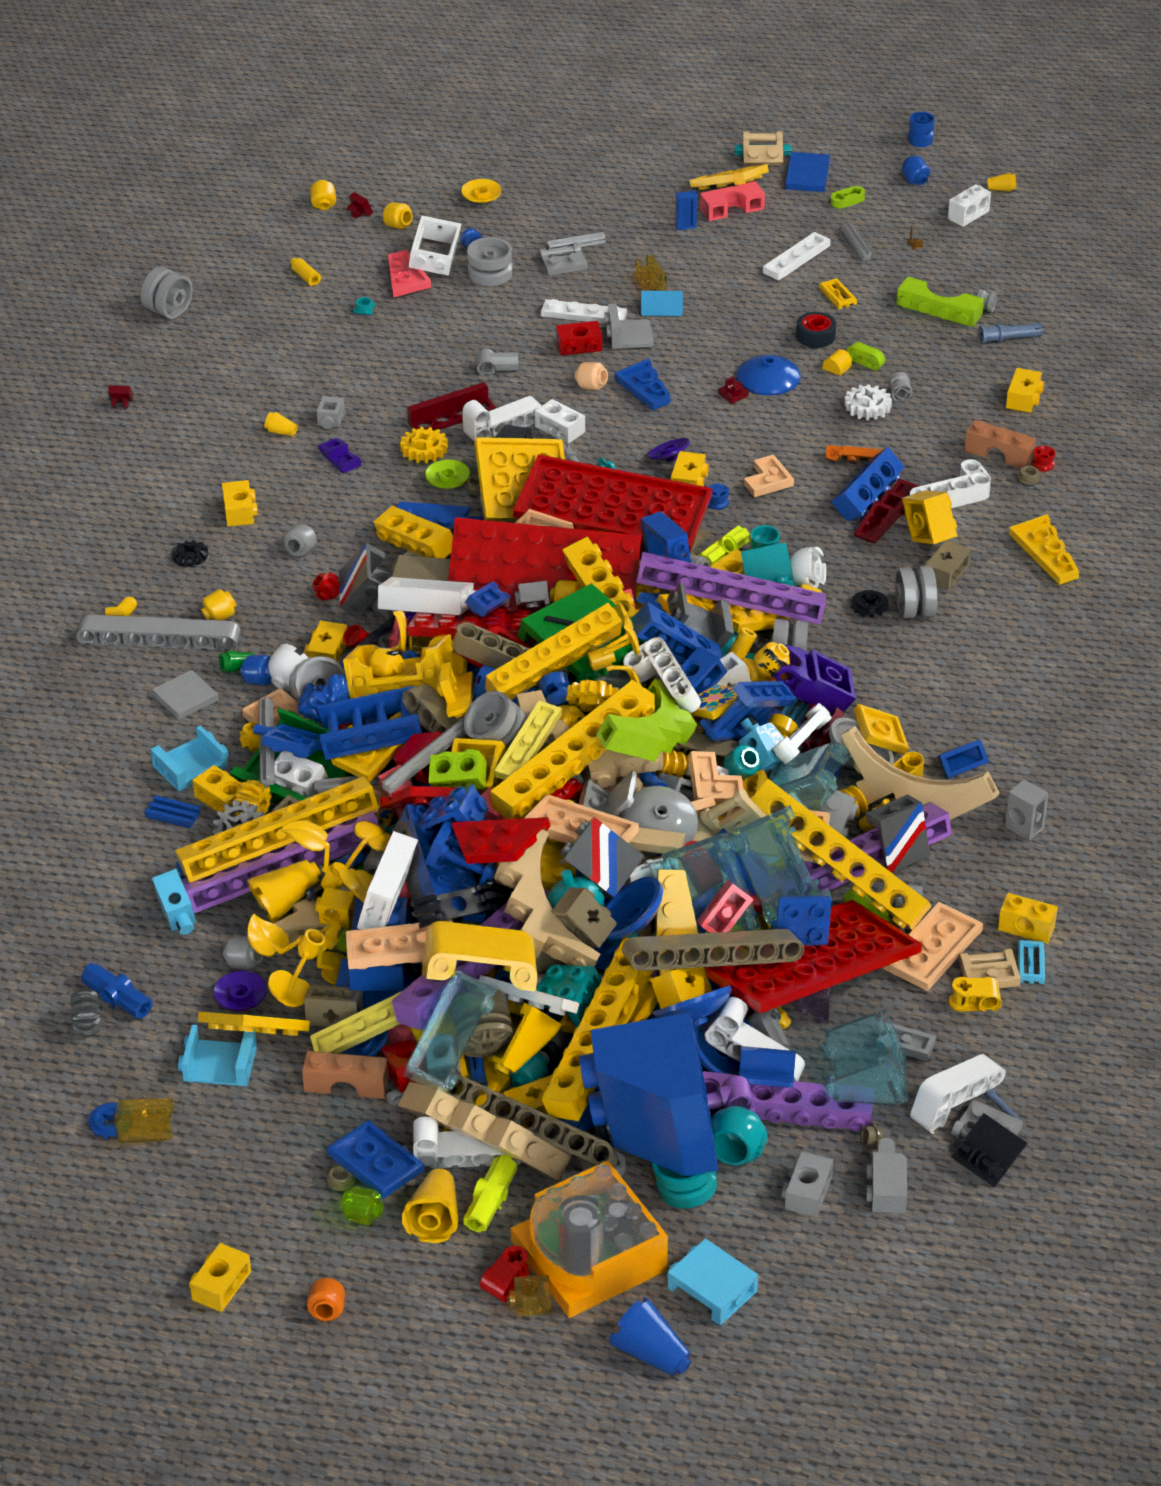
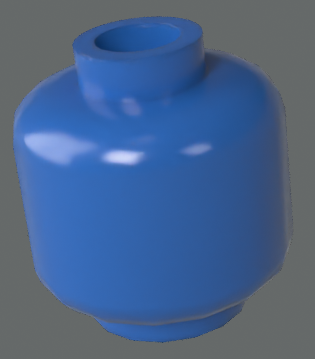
(915, 170)
(256, 670)

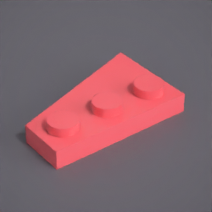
(405, 279)

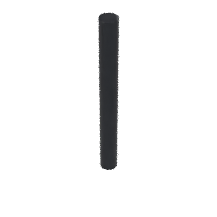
(378, 633)

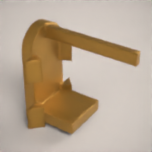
(914, 242)

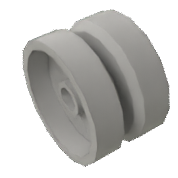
(490, 261)
(166, 292)
(916, 591)
(799, 637)
(309, 671)
(494, 718)

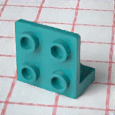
(769, 563)
(573, 984)

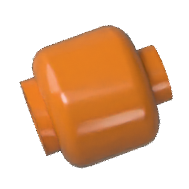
(326, 1299)

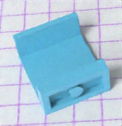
(217, 1060)

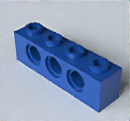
(868, 484)
(680, 639)
(703, 670)

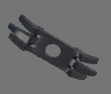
(445, 909)

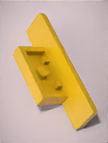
(455, 689)

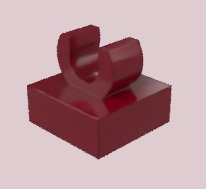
(359, 206)
(733, 391)
(120, 393)

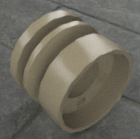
(492, 1031)

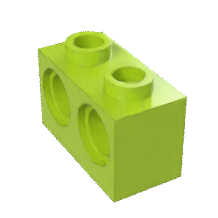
(457, 773)

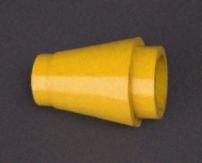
(1003, 182)
(280, 425)

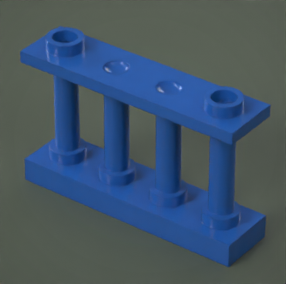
(752, 699)
(369, 736)
(440, 850)

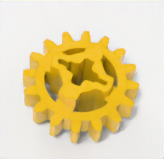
(424, 445)
(589, 694)

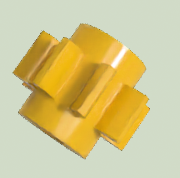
(248, 738)

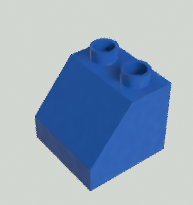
(652, 1092)

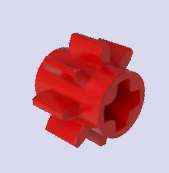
(326, 586)

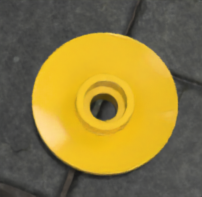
(481, 190)

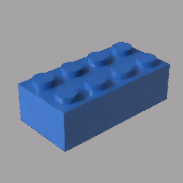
(380, 977)

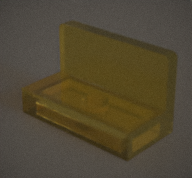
(144, 1120)

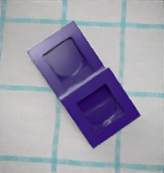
(338, 454)

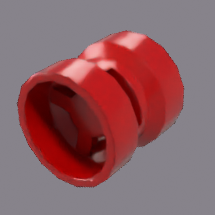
(354, 635)

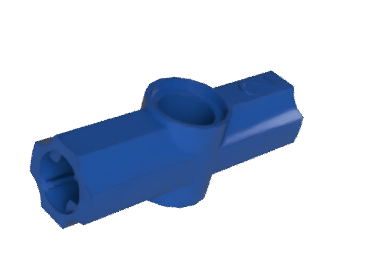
(116, 990)

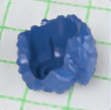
(313, 696)

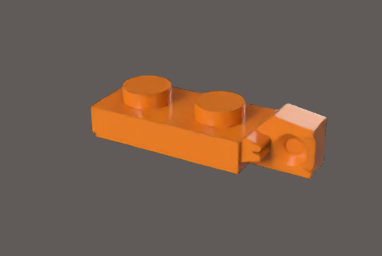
(853, 454)

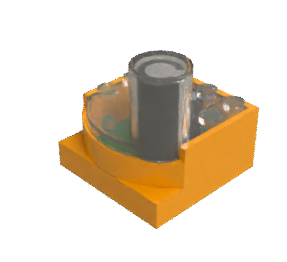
(591, 1239)

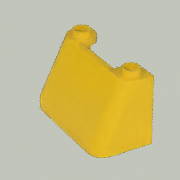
(416, 671)
(483, 944)
(531, 1033)

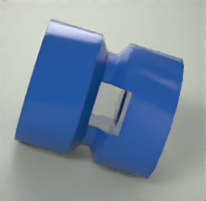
(921, 129)
(554, 687)

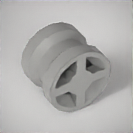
(989, 299)

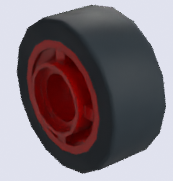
(816, 329)

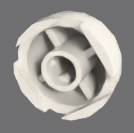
(807, 565)
(282, 664)

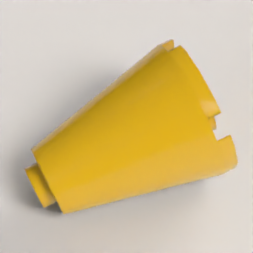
(283, 887)
(432, 1208)

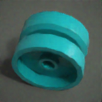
(682, 1190)

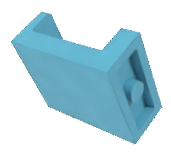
(190, 759)
(714, 1279)

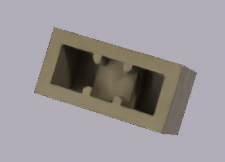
(949, 563)
(584, 916)
(331, 1004)

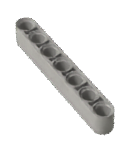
(158, 632)

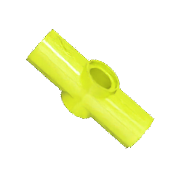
(729, 542)
(490, 1193)

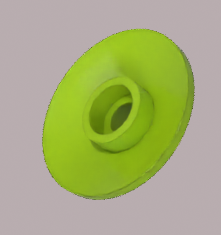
(447, 474)

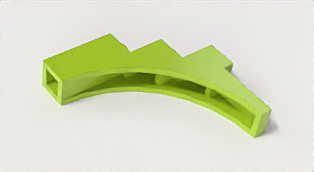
(650, 734)

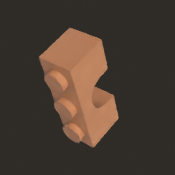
(1016, 447)
(365, 1073)

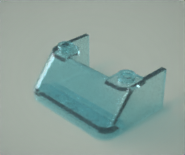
(449, 1031)

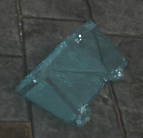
(810, 774)
(774, 861)
(707, 869)
(866, 1062)

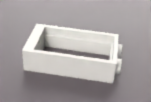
(429, 229)
(424, 595)
(387, 881)

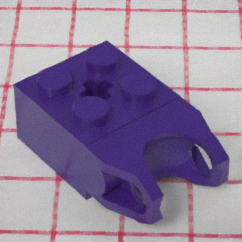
(818, 679)

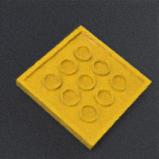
(504, 469)

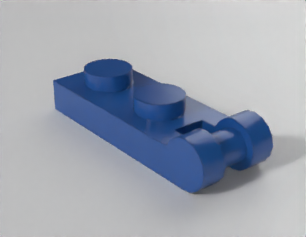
(487, 599)

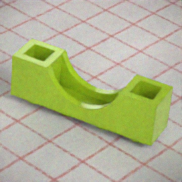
(960, 309)

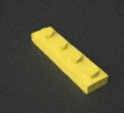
(529, 739)
(356, 1028)

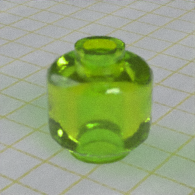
(361, 1205)

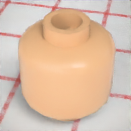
(591, 376)

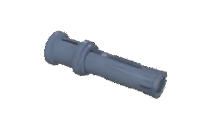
(1001, 332)

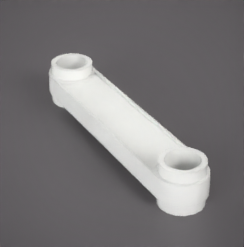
(788, 747)

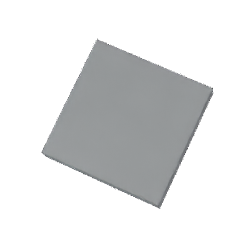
(185, 694)

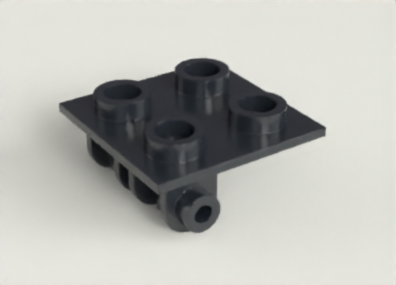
(988, 1150)

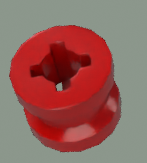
(1043, 458)

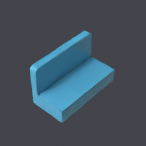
(661, 303)

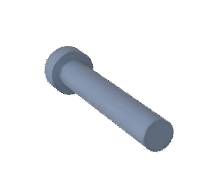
(992, 1093)

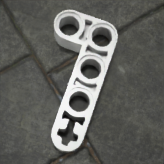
(485, 424)
(968, 488)
(657, 659)
(730, 1033)
(952, 1088)
(448, 1148)

